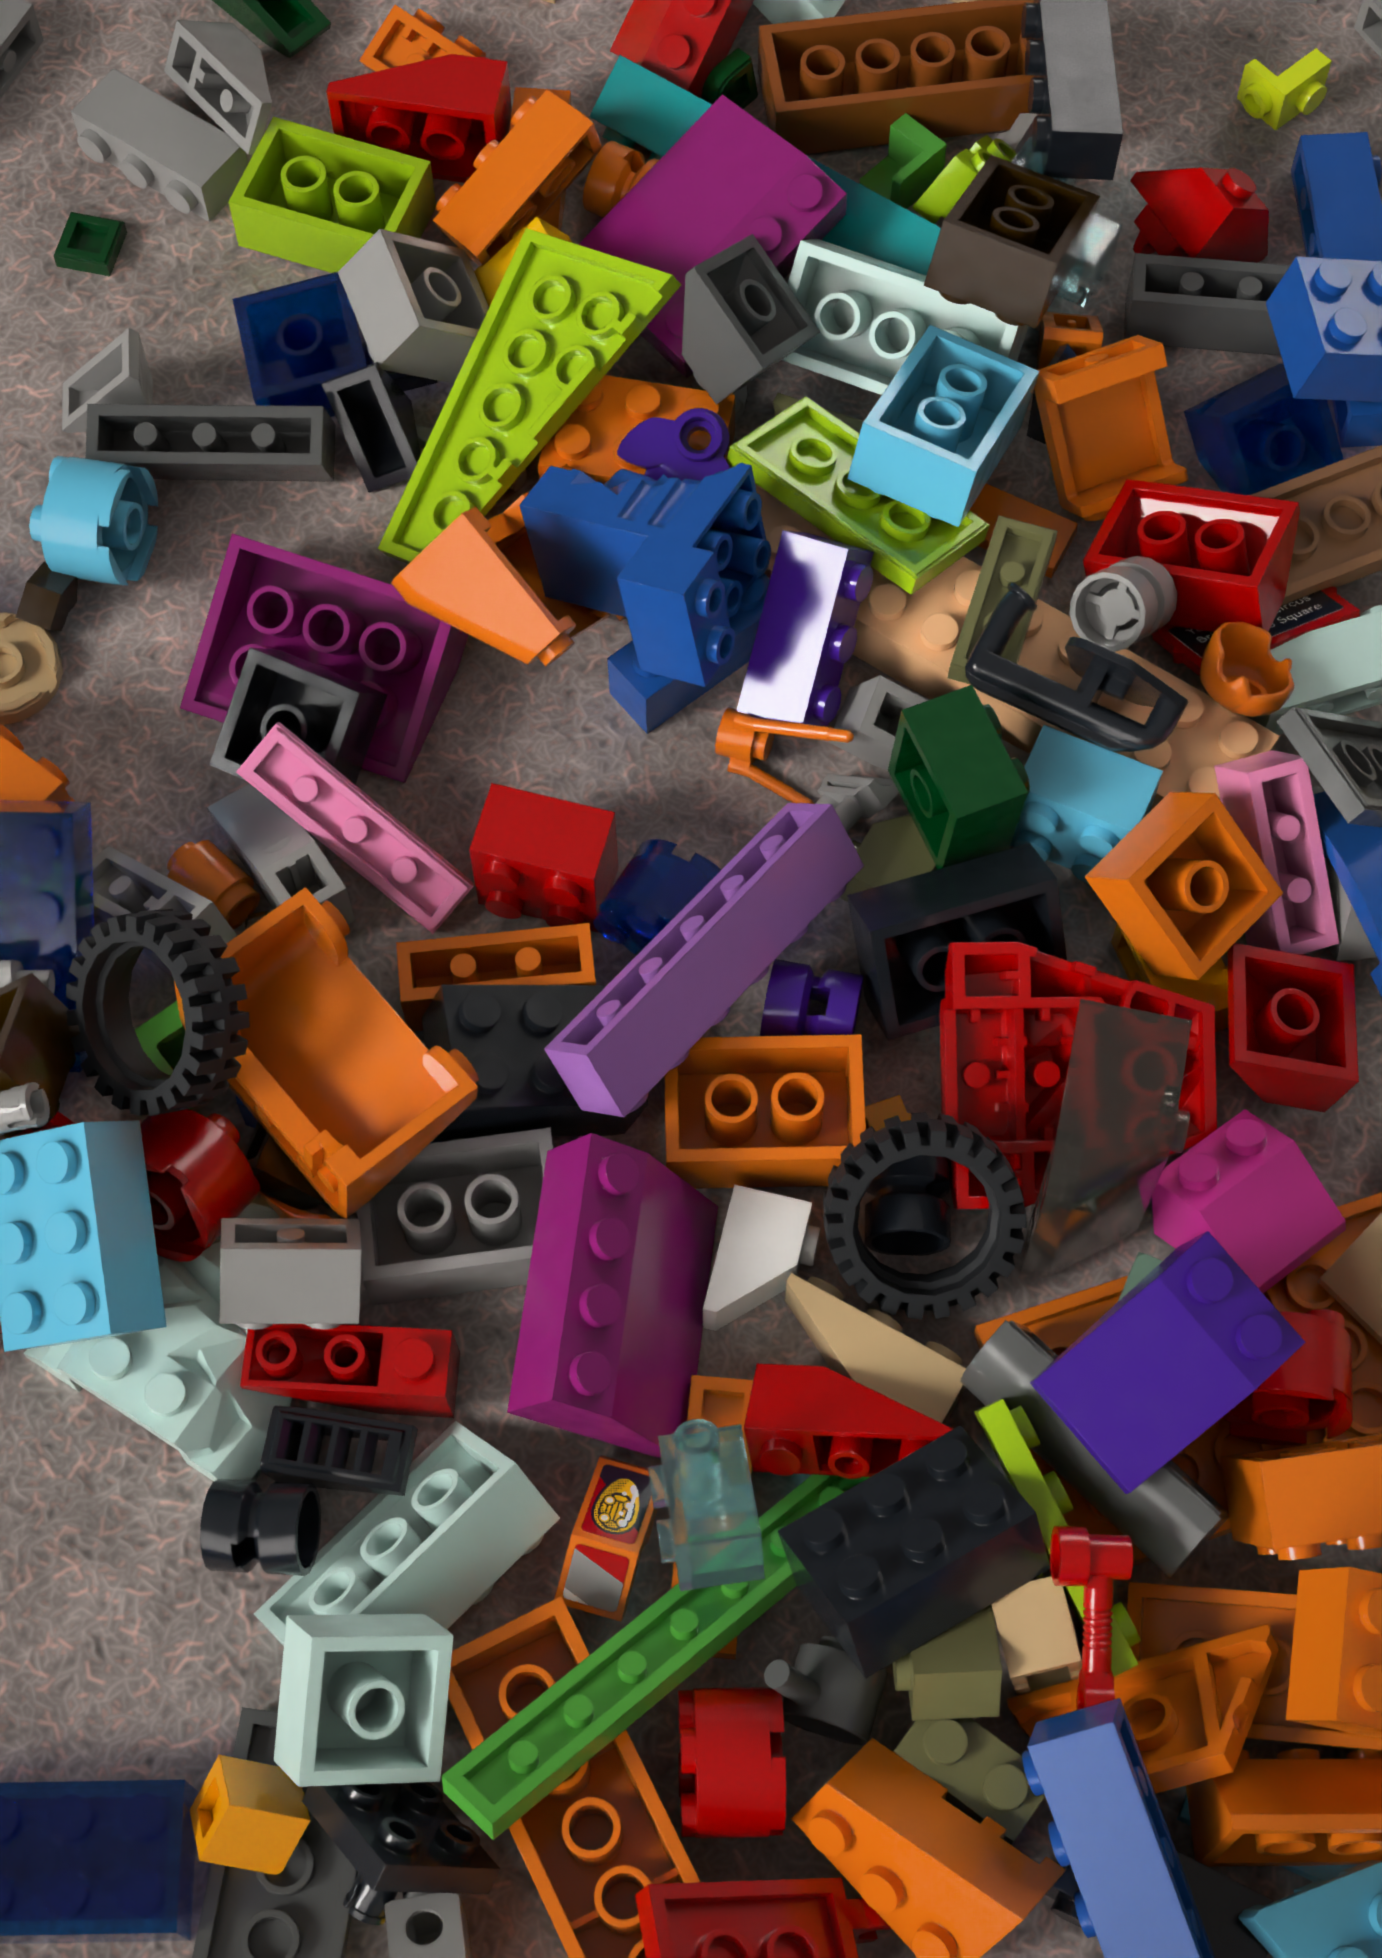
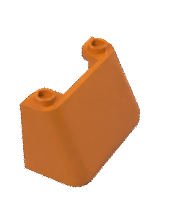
(489, 586)
(332, 1060)

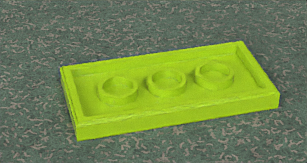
(806, 465)

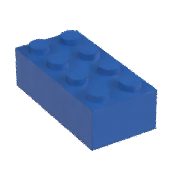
(1330, 328)

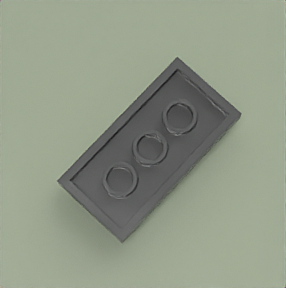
(282, 1913)

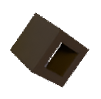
(48, 598)

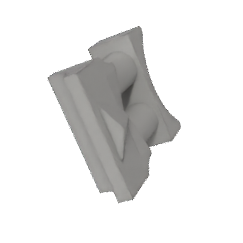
(856, 796)

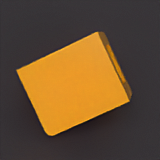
(248, 1816)

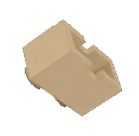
(1037, 1636)

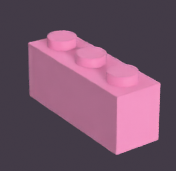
(1277, 814)

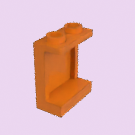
(1105, 424)

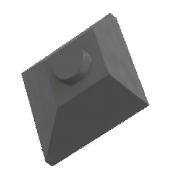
(739, 319)

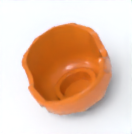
(1242, 671)

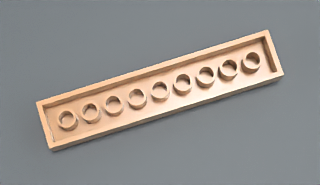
(918, 634)

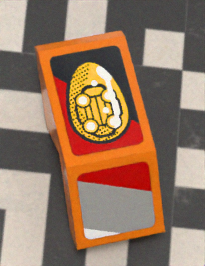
(608, 1540)

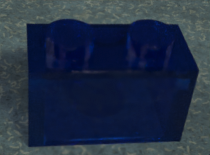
(1262, 434)

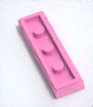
(355, 827)

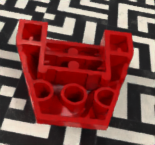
(1010, 1045)

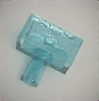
(709, 1504)

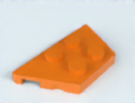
(1182, 1705)

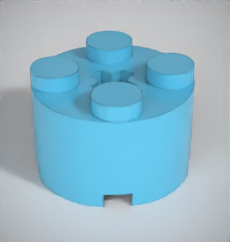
(96, 520)

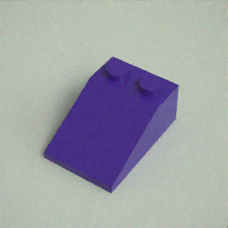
(1167, 1361)

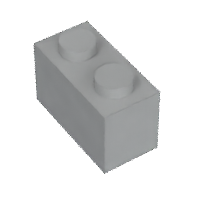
(290, 1272)

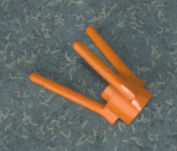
(751, 738)

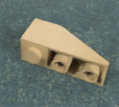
(875, 1351)

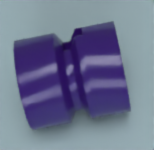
(790, 997)

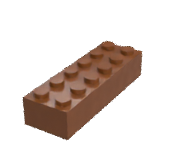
(856, 74)

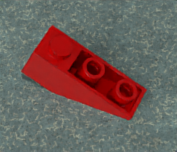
(356, 1367)
(828, 1424)

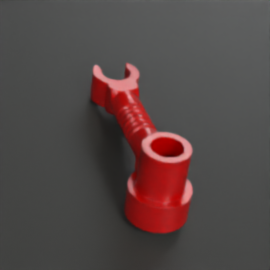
(1095, 1564)

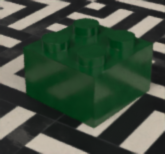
(958, 777)

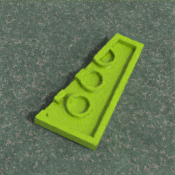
(1011, 1440)

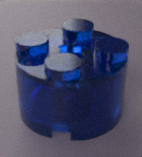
(651, 893)

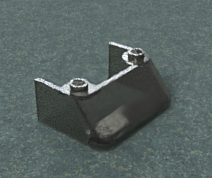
(1110, 1134)

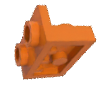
(412, 39)

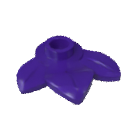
(664, 449)

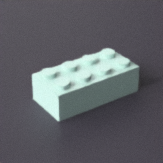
(876, 315)

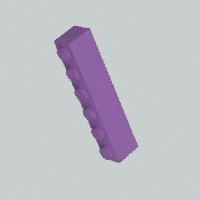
(704, 960)

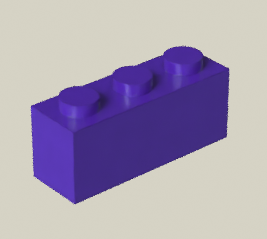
(806, 630)

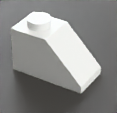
(758, 1250)

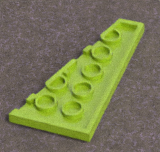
(537, 356)

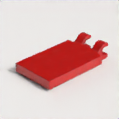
(755, 1919)

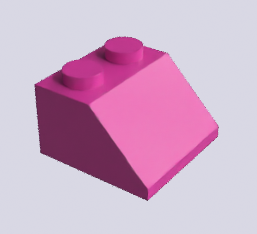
(1252, 1197)

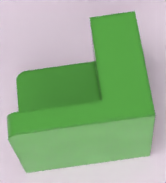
(911, 164)

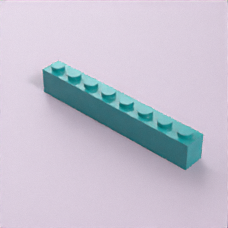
(657, 113)

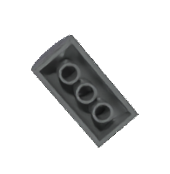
(1163, 1516)

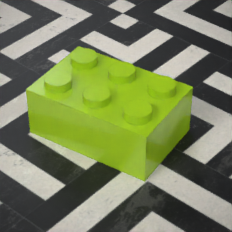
(326, 195)

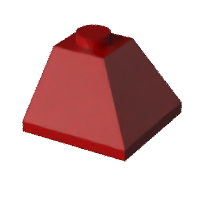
(1209, 211)

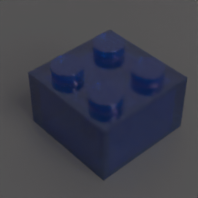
(298, 340)

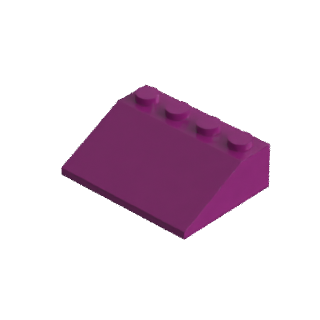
(707, 194)
(334, 622)
(613, 1296)

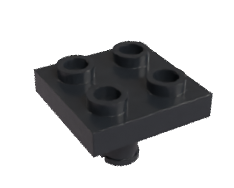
(400, 1842)

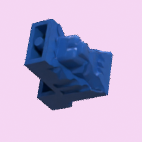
(655, 553)

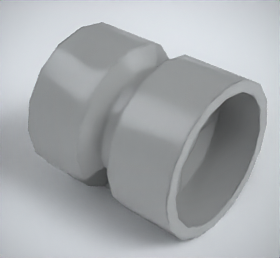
(1123, 603)

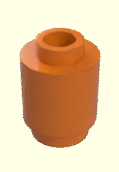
(216, 877)

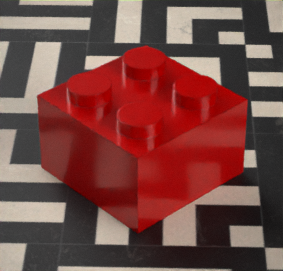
(543, 857)

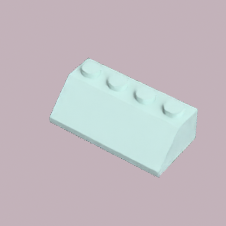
(428, 1551)

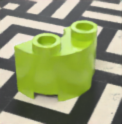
(958, 175)

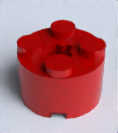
(194, 1180)
(1306, 1390)
(731, 1762)

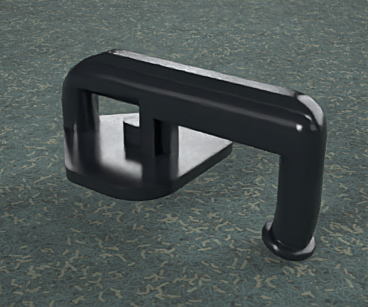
(1062, 706)

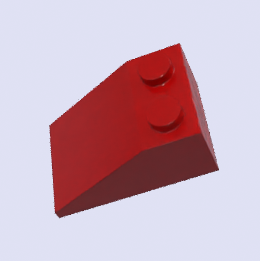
(428, 110)

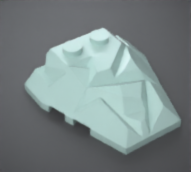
(181, 1376)

